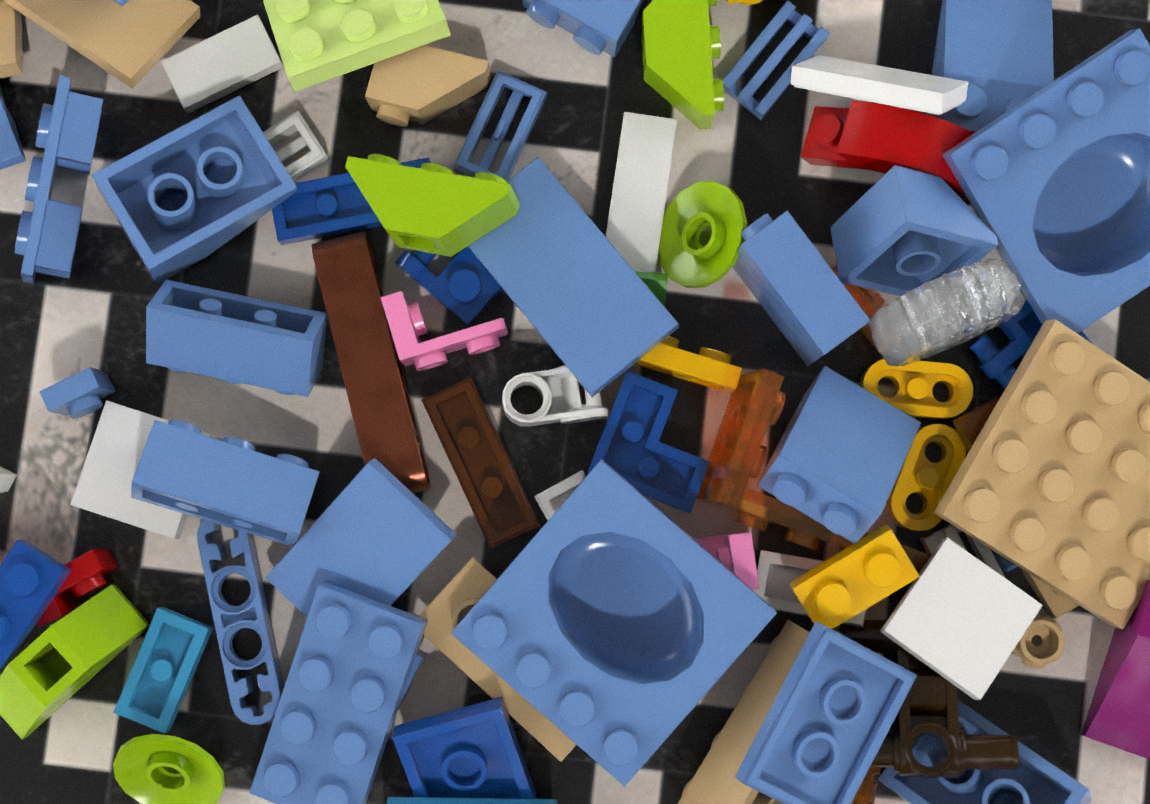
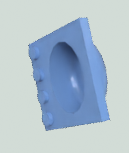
(1070, 185)
(613, 622)

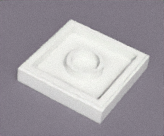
(110, 468)
(961, 618)

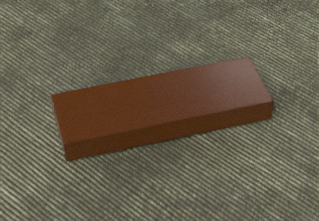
(480, 462)

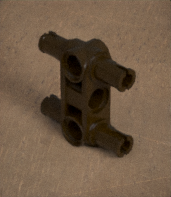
(931, 711)

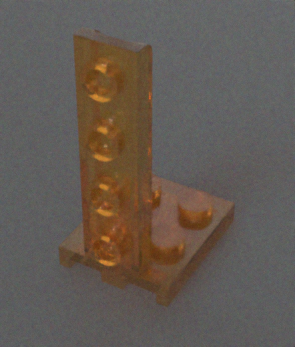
(739, 455)

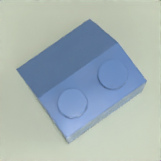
(907, 233)

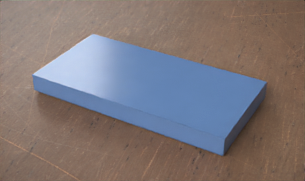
(572, 282)

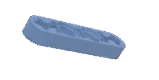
(231, 618)

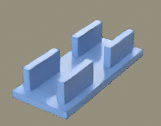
(69, 138)

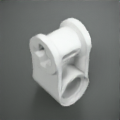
(559, 399)

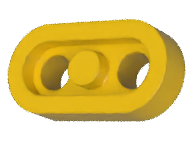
(915, 385)
(925, 477)

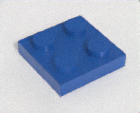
(464, 754)

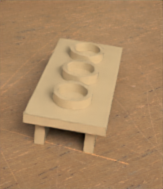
(445, 614)

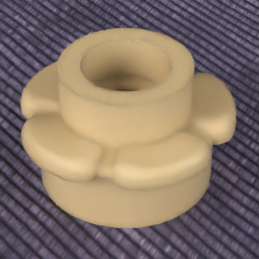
(1050, 647)

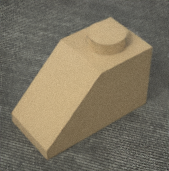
(424, 84)

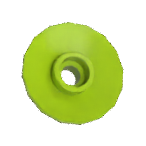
(701, 234)
(168, 771)

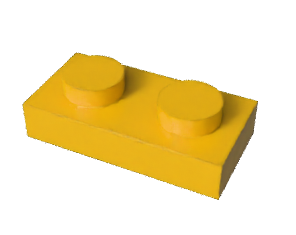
(707, 368)
(854, 578)

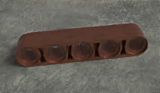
(369, 358)

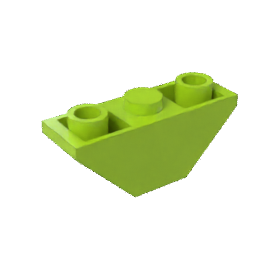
(679, 57)
(431, 205)
(66, 658)

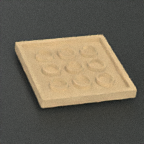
(1065, 475)

